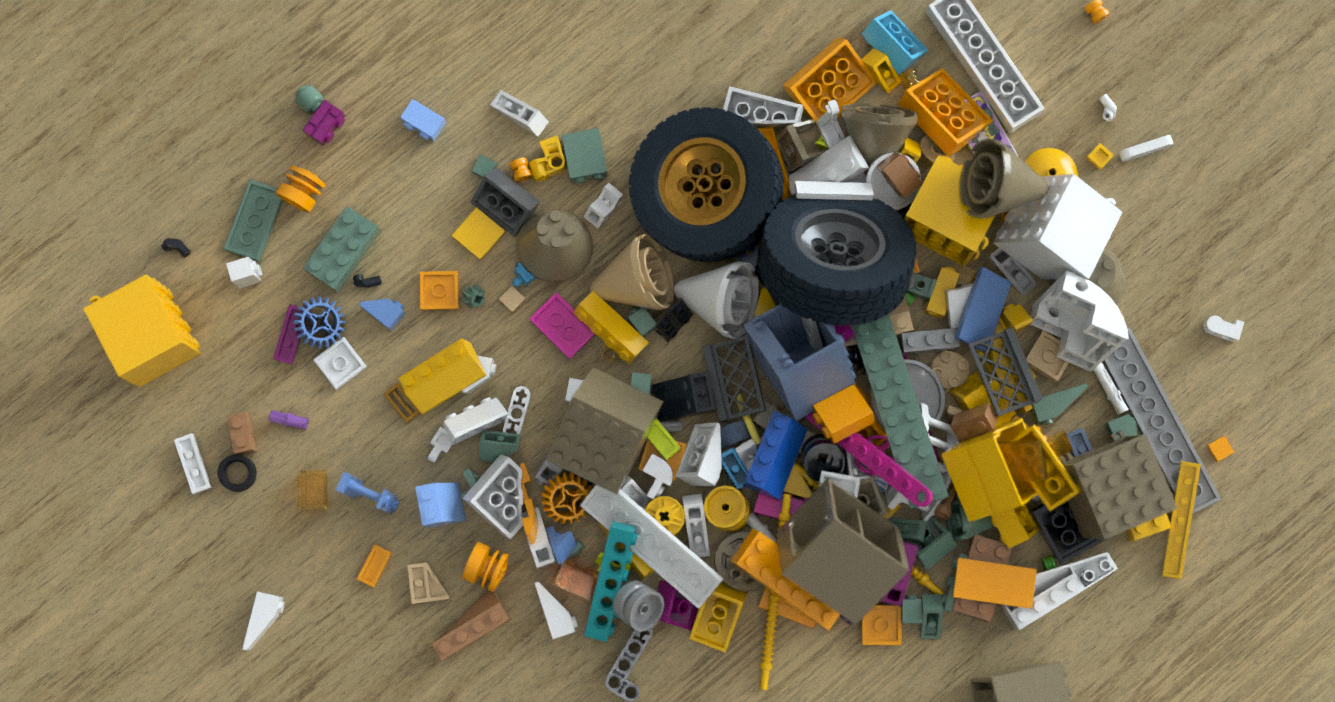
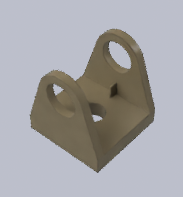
(791, 147)

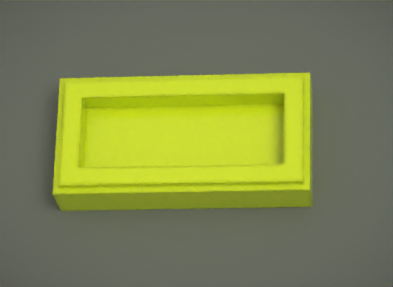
(663, 440)

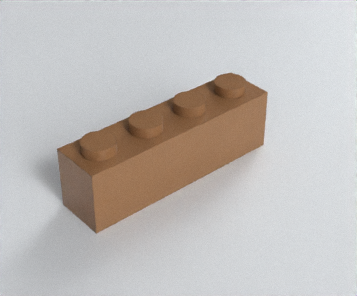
(474, 624)

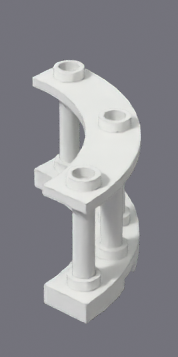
(894, 497)

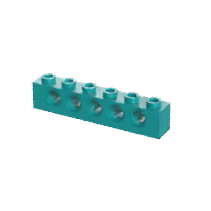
(618, 533)

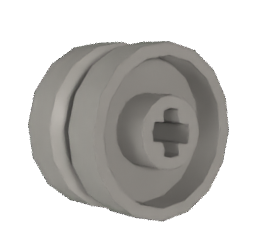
(638, 605)

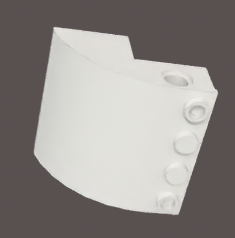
(1082, 318)

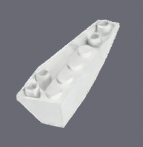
(1060, 585)

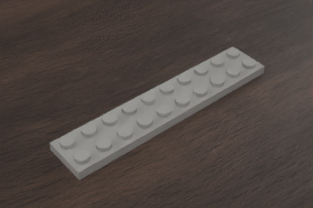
(1157, 417)

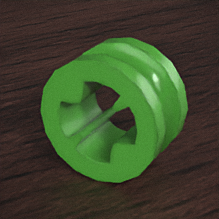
(1048, 563)

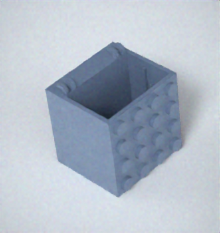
(791, 363)

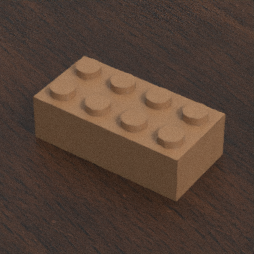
(988, 551)

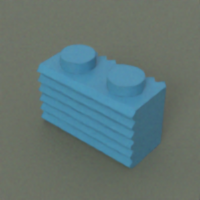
(734, 468)

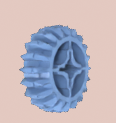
(326, 327)

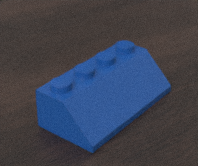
(775, 456)

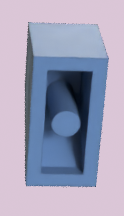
(385, 311)

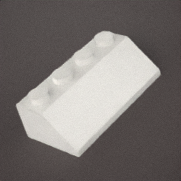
(837, 164)

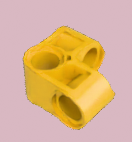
(543, 167)

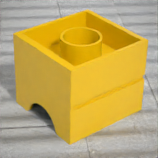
(983, 476)

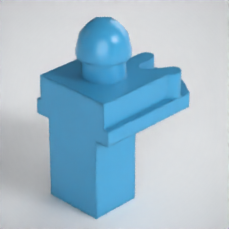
(522, 276)

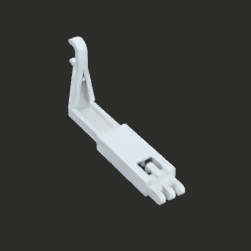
(832, 132)

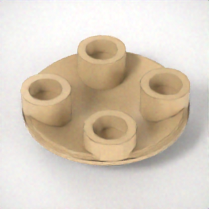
(951, 369)

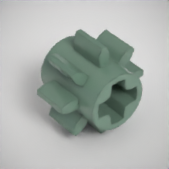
(473, 296)

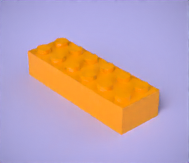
(761, 560)

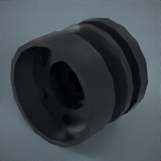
(831, 462)

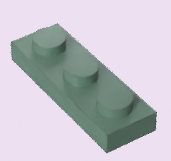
(948, 599)

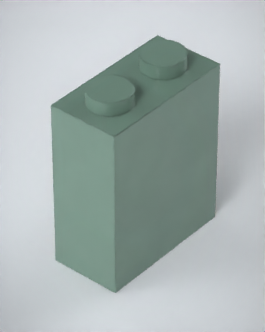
(585, 156)

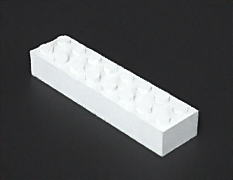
(985, 62)

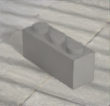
(928, 341)

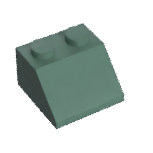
(935, 545)

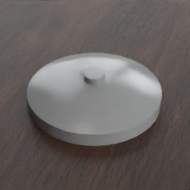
(926, 388)

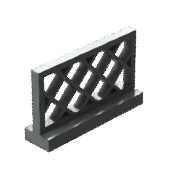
(1020, 367)
(718, 378)

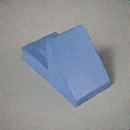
(561, 544)

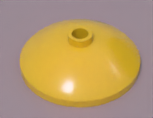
(1051, 159)

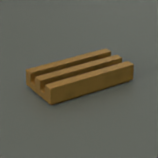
(392, 390)

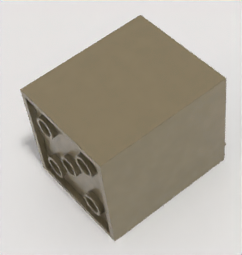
(841, 551)

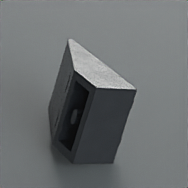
(684, 396)

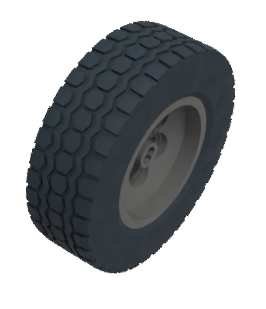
(837, 259)

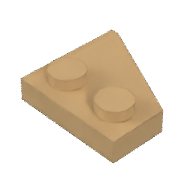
(424, 584)

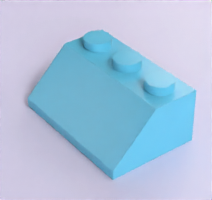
(895, 40)

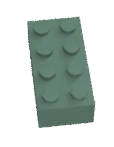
(342, 249)

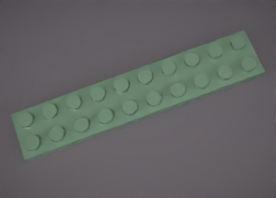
(899, 405)

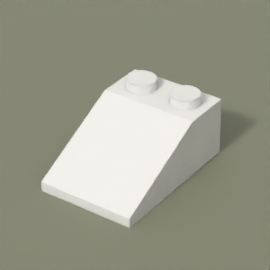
(702, 456)

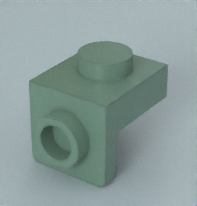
(471, 477)

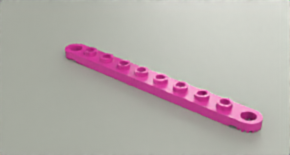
(883, 466)

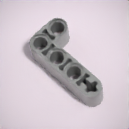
(632, 658)

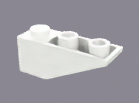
(541, 549)

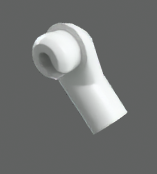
(1109, 108)

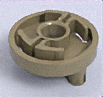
(733, 576)

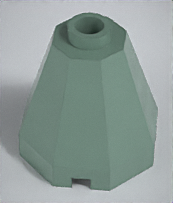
(961, 527)

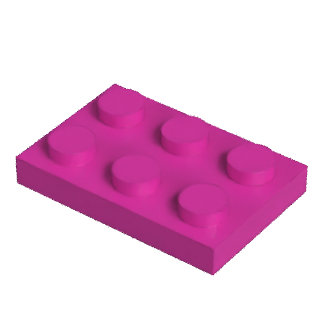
(562, 326)

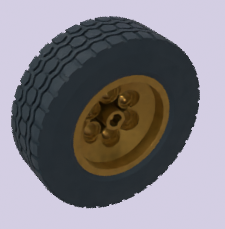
(668, 166)

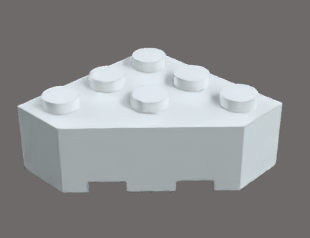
(499, 496)

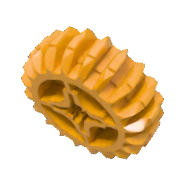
(560, 500)

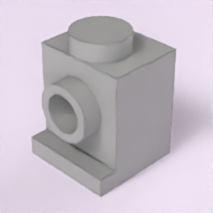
(542, 478)

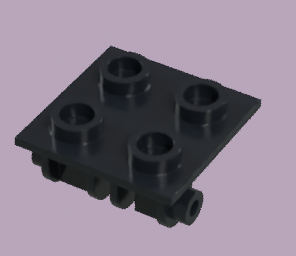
(674, 320)

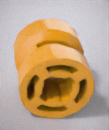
(1096, 10)
(520, 170)

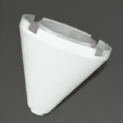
(722, 297)

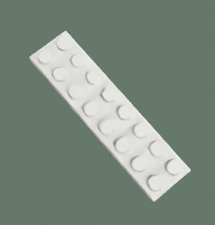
(655, 545)

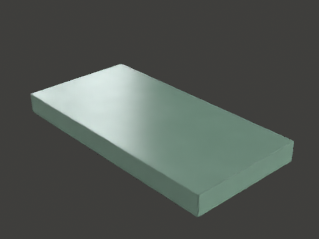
(254, 221)

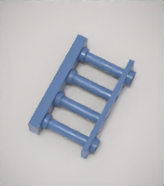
(353, 487)

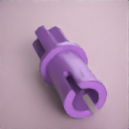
(288, 419)

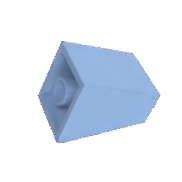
(440, 504)

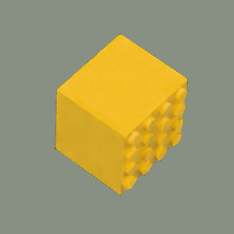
(941, 219)
(142, 330)

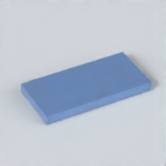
(983, 307)

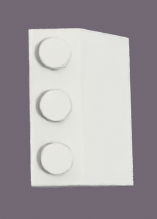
(474, 420)

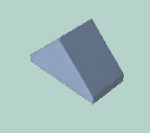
(734, 434)

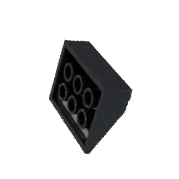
(1061, 531)

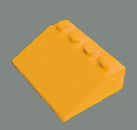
(829, 76)
(944, 112)

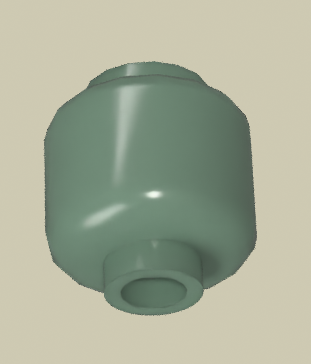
(308, 99)

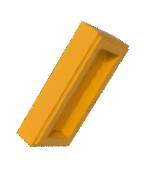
(374, 566)

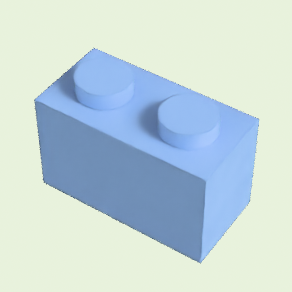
(422, 120)

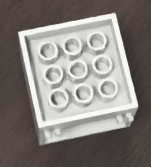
(1060, 230)

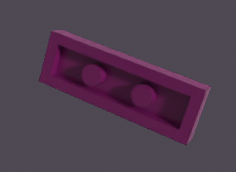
(288, 340)

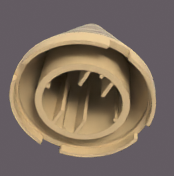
(637, 276)

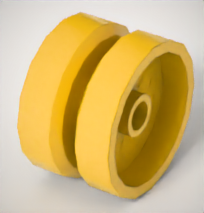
(738, 511)

